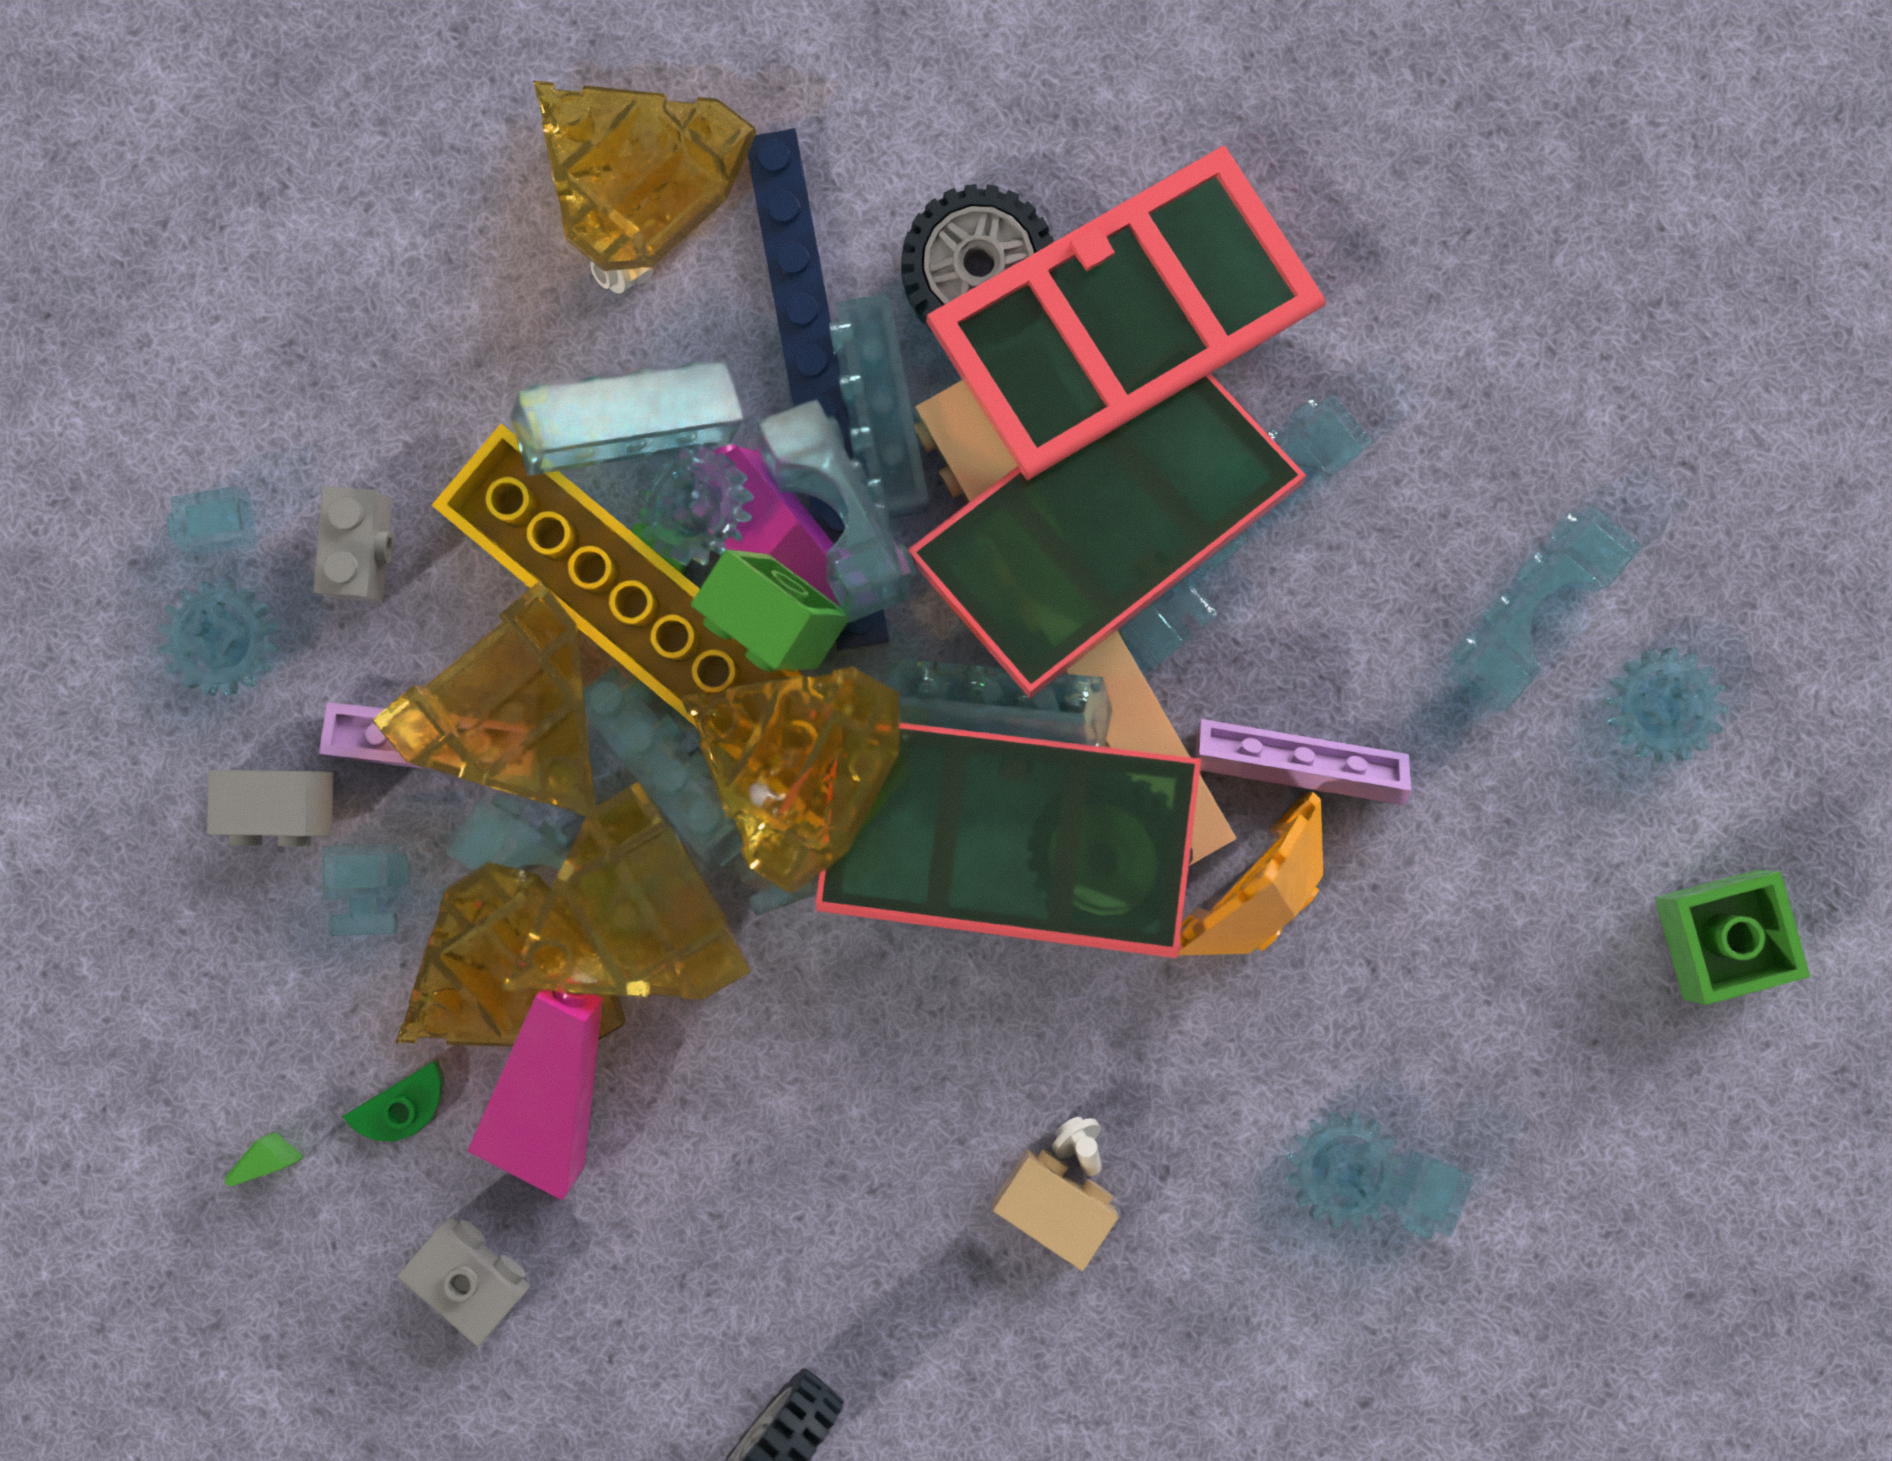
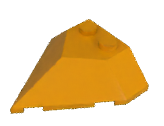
(1268, 893)

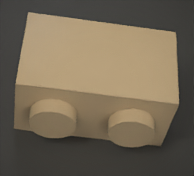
(1055, 1207)

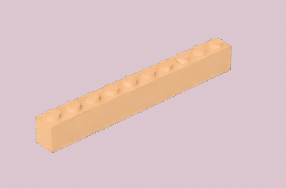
(974, 462)

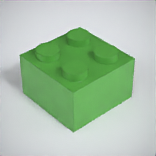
(769, 612)
(1732, 936)

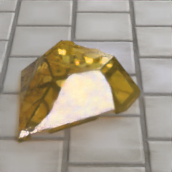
(638, 168)
(506, 710)
(798, 765)
(629, 914)
(470, 957)

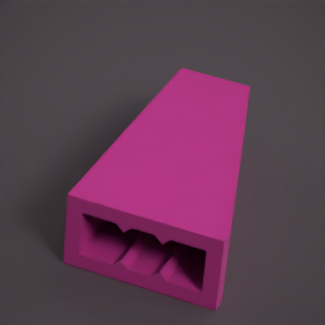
(779, 523)
(544, 1094)

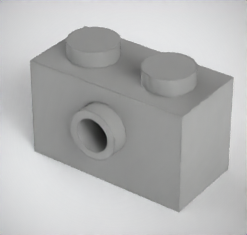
(353, 544)
(270, 803)
(465, 1279)

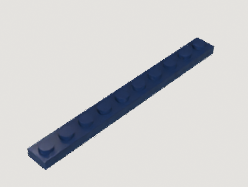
(803, 316)

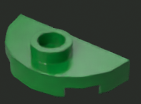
(401, 1108)

